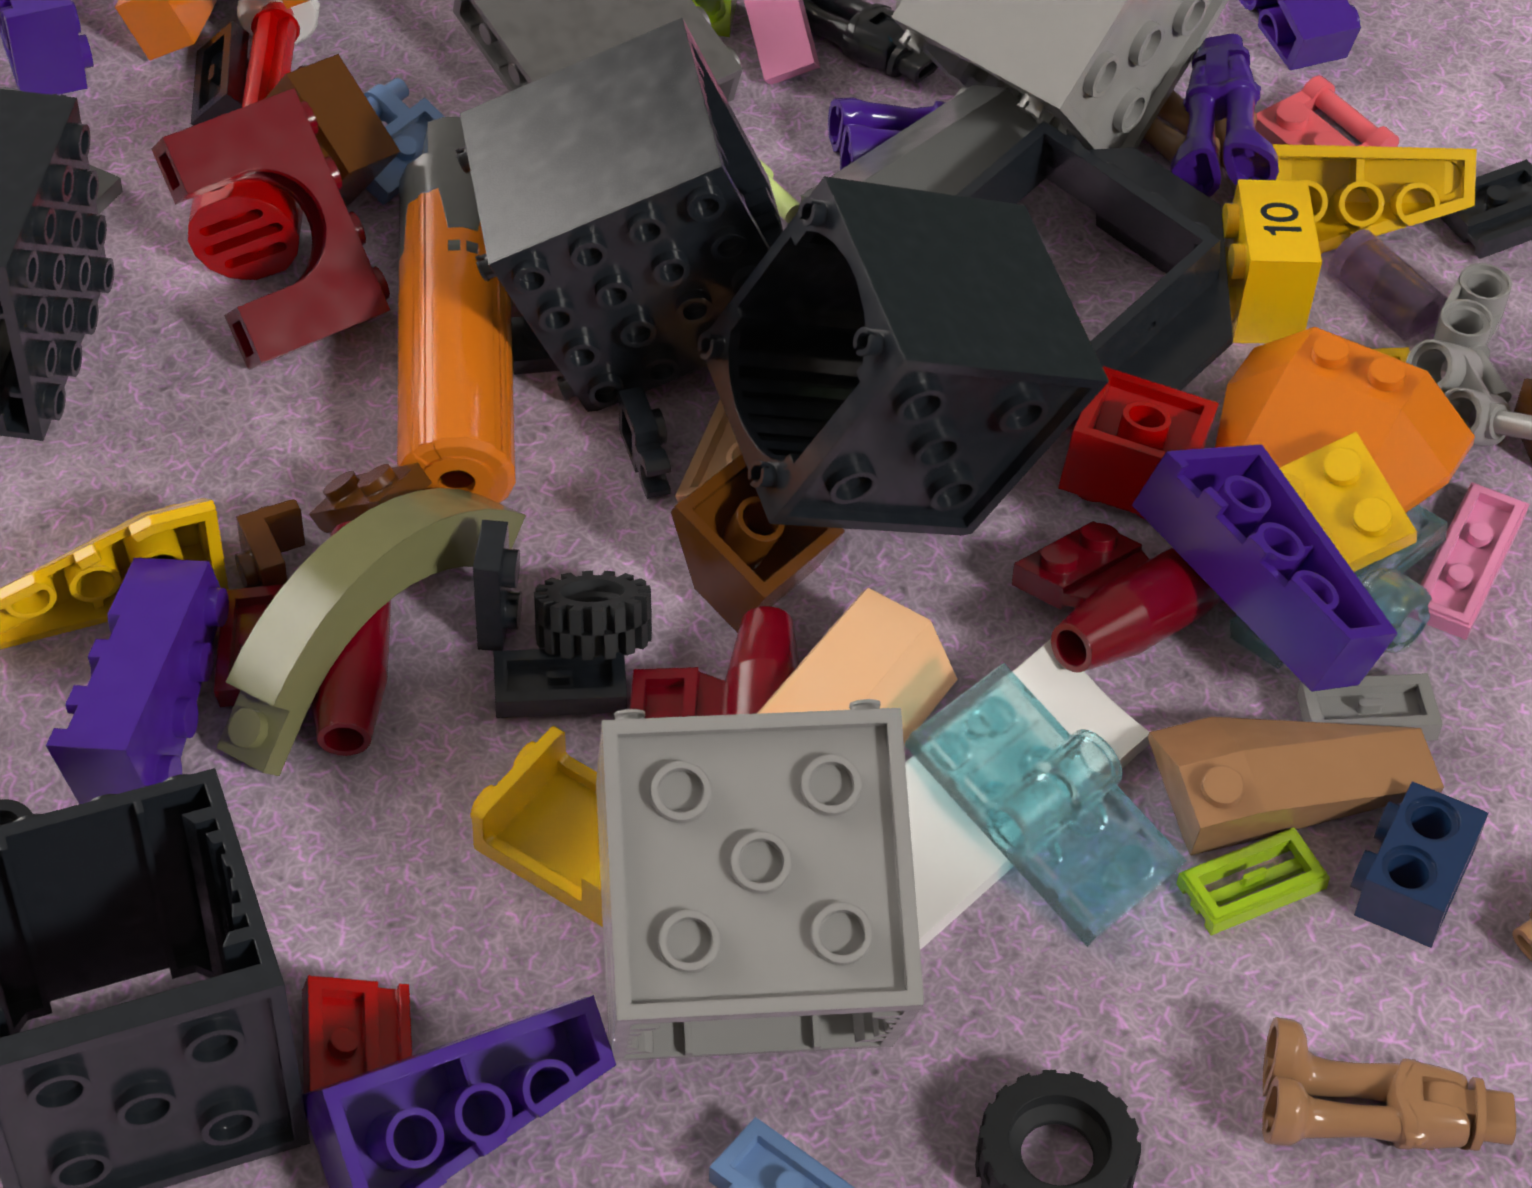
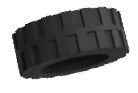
(1061, 1101)

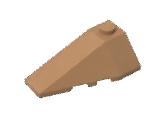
(1263, 776)

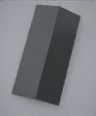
(947, 145)

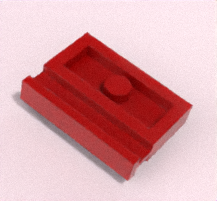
(351, 1028)

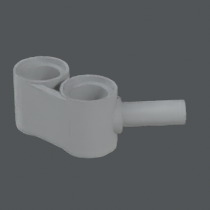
(1474, 316)
(1466, 390)

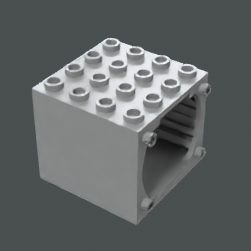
(1070, 63)
(756, 883)

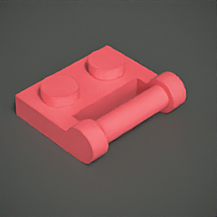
(1296, 123)

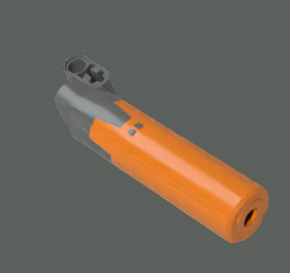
(451, 330)

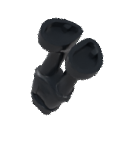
(868, 36)

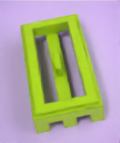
(1221, 918)

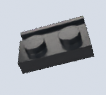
(1500, 211)

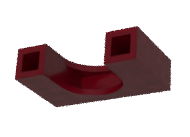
(279, 146)

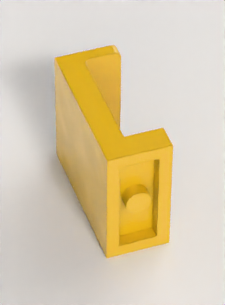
(545, 824)

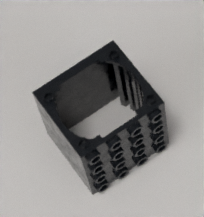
(619, 210)
(48, 256)
(899, 360)
(163, 1079)

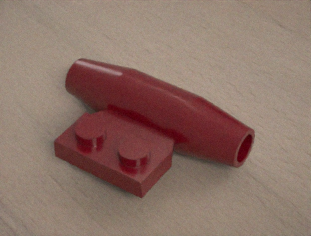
(1118, 595)
(759, 665)
(351, 691)

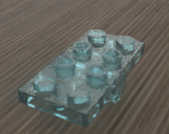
(1046, 802)

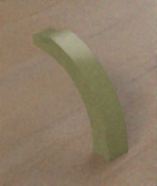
(333, 599)

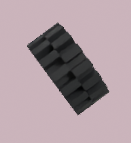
(593, 615)

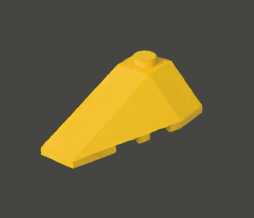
(1378, 186)
(83, 583)

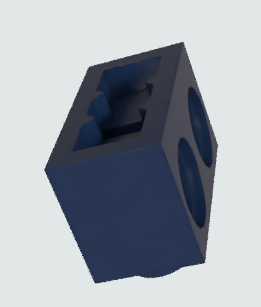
(1418, 864)

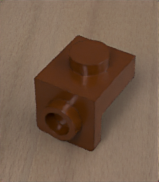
(263, 539)

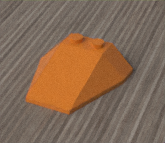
(1325, 387)

